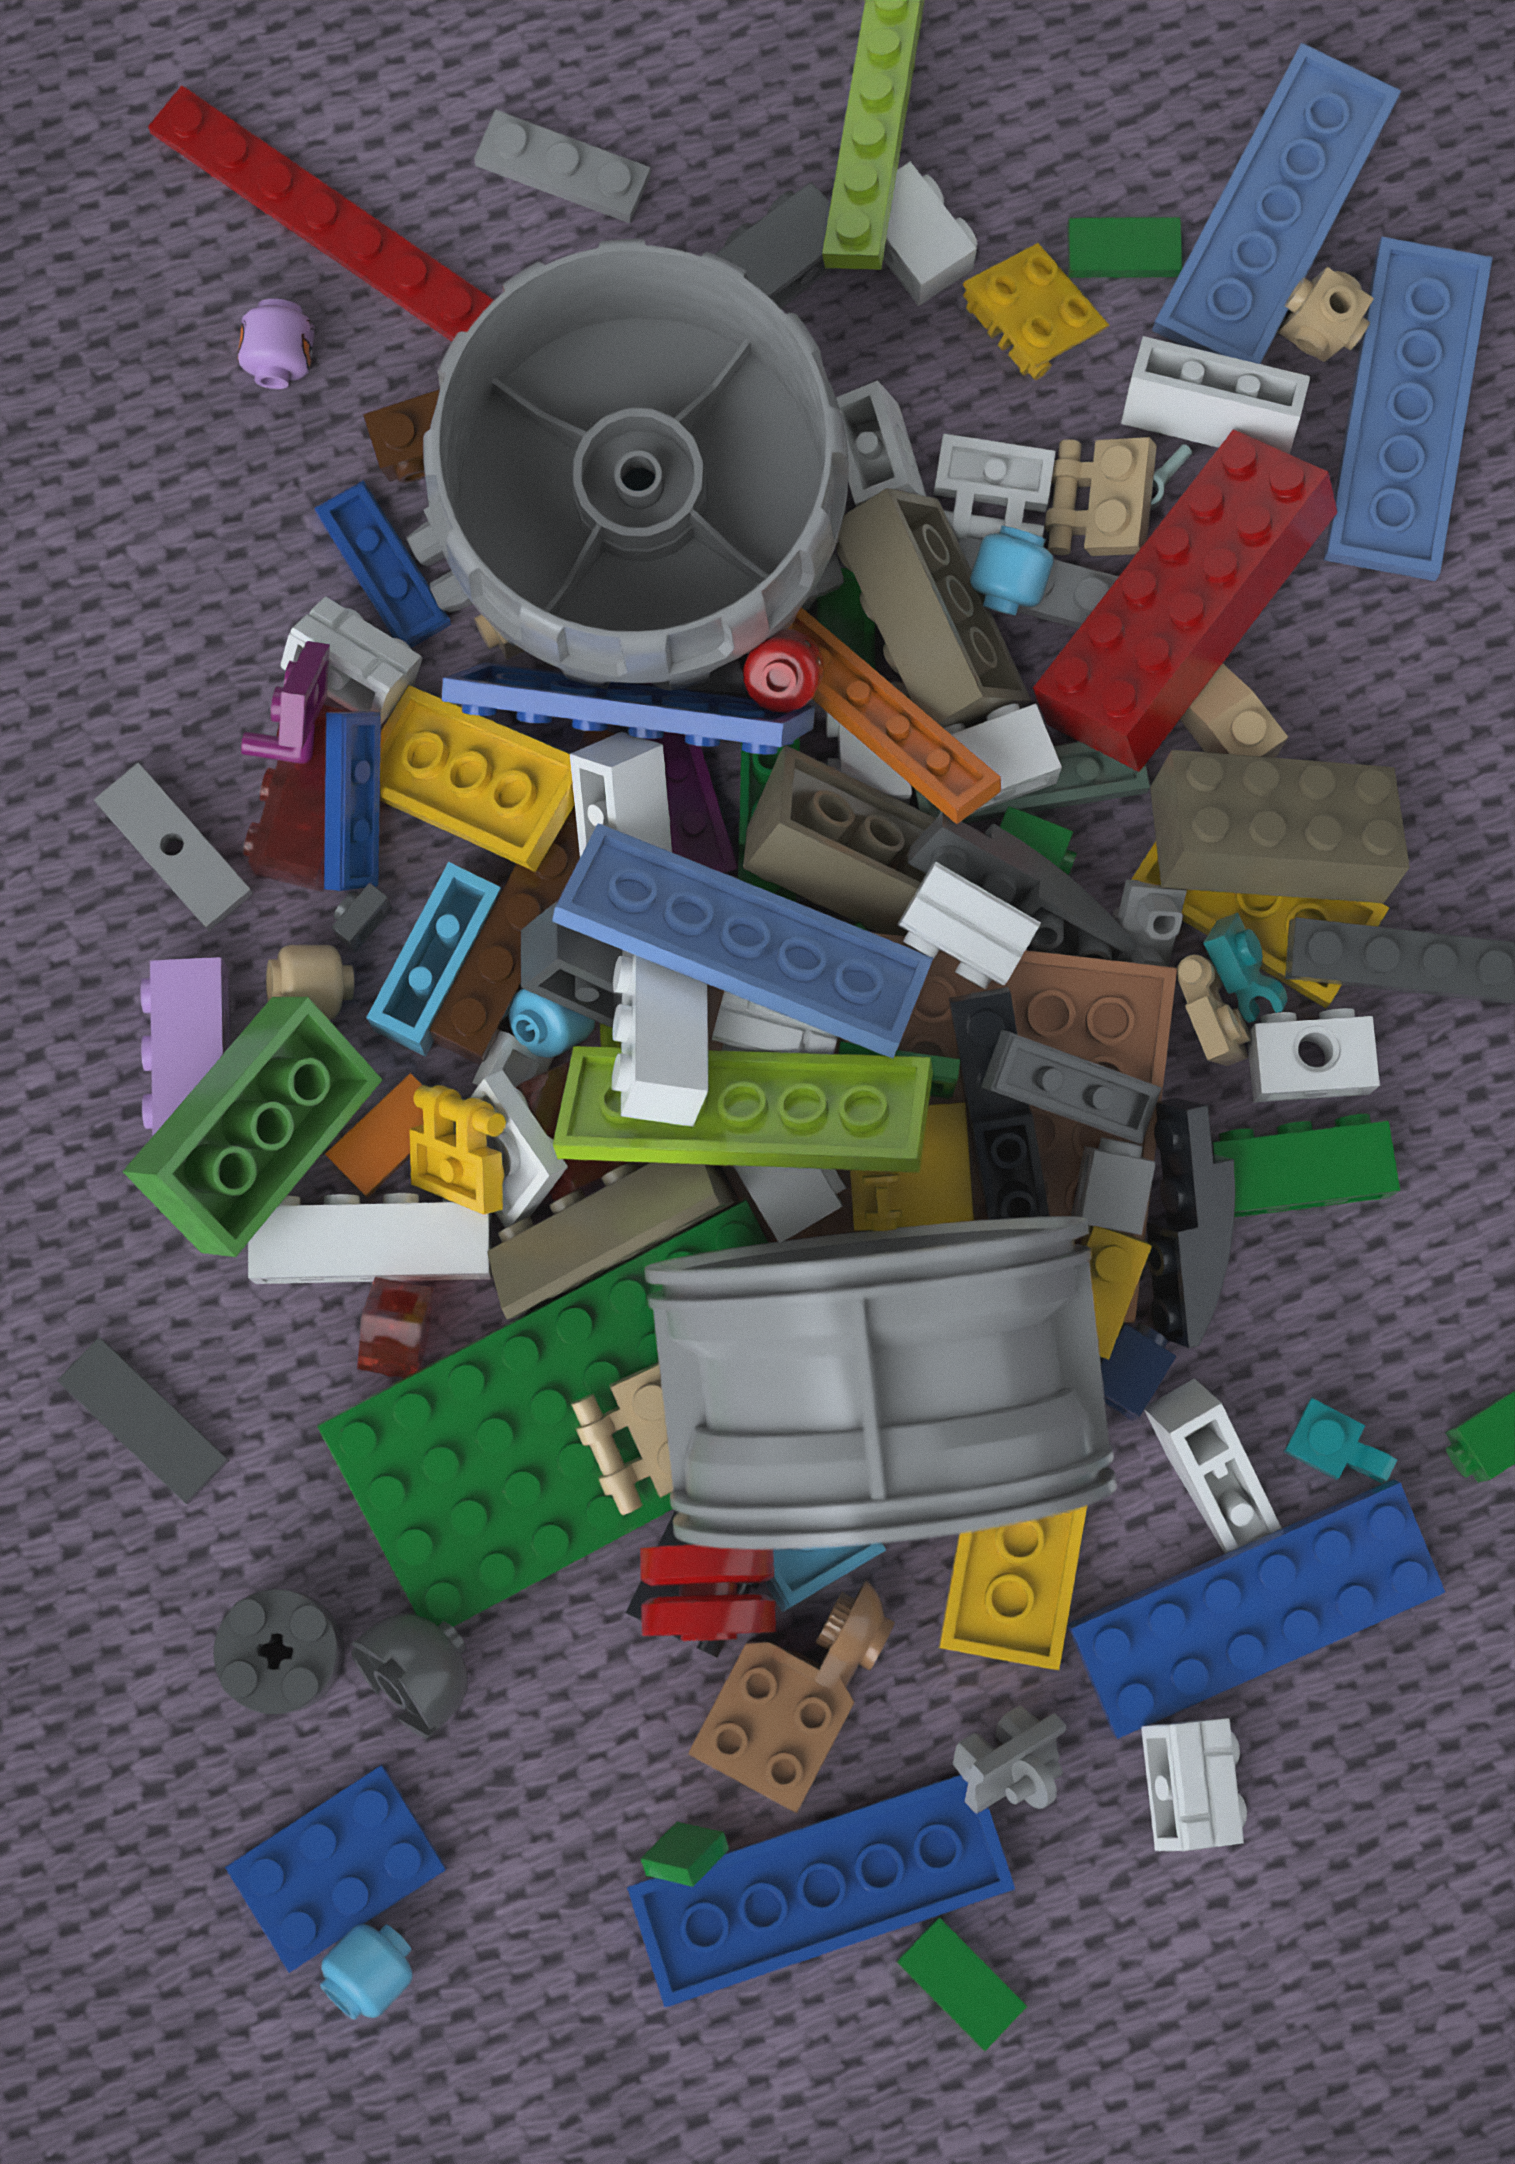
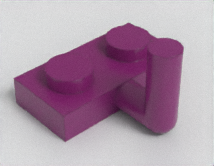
(295, 708)

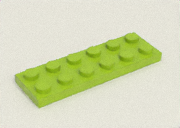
(760, 1113)

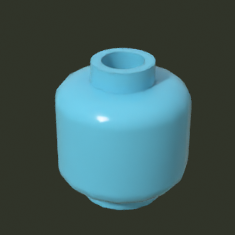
(1011, 570)
(545, 1025)
(367, 1970)

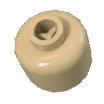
(311, 973)

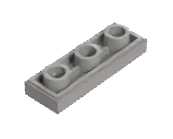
(150, 824)

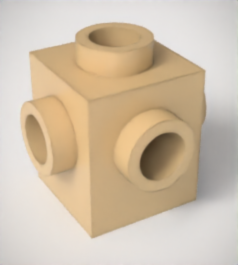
(1326, 314)

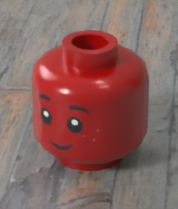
(784, 671)

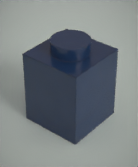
(1135, 1369)

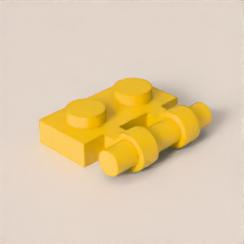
(459, 1163)

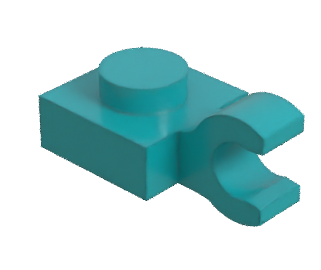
(1238, 960)
(1330, 1442)

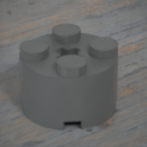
(252, 1676)

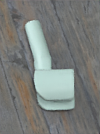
(1163, 474)

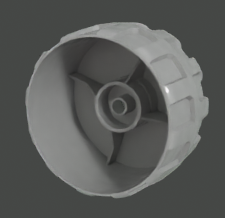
(619, 369)

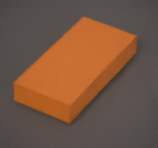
(380, 1139)

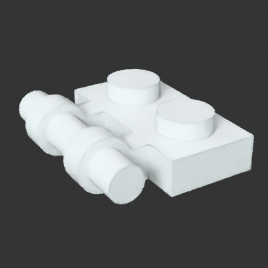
(993, 475)

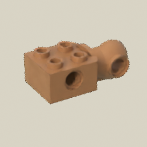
(786, 1709)

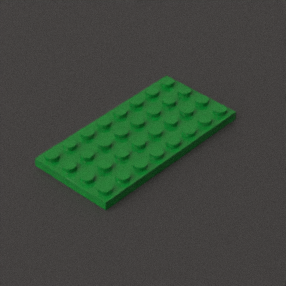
(479, 1456)

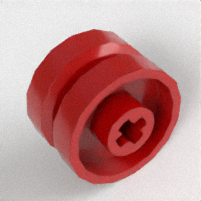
(707, 1592)

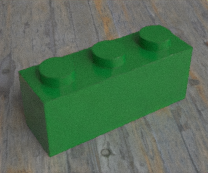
(1310, 1166)

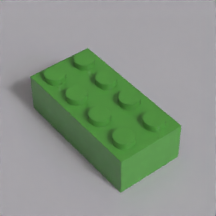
(253, 1126)

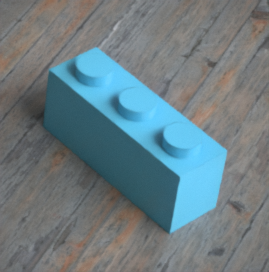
(432, 958)

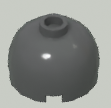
(415, 1668)

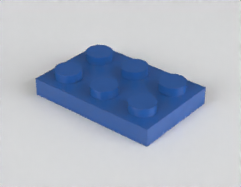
(335, 1868)

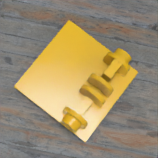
(1033, 308)
(925, 1197)

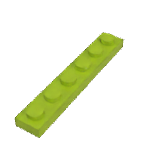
(872, 134)

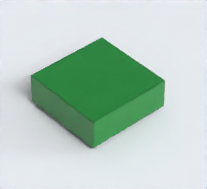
(684, 1854)

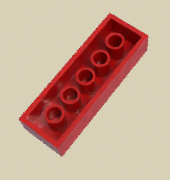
(1186, 599)

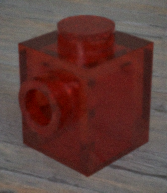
(392, 1340)

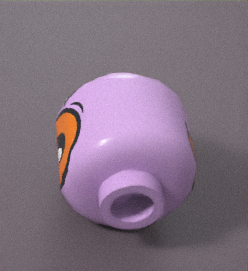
(276, 343)

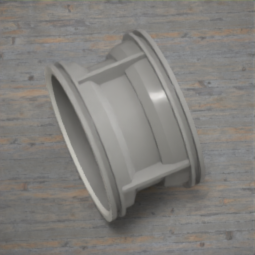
(881, 1384)

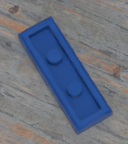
(382, 565)
(352, 799)

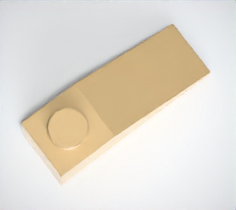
(1233, 719)

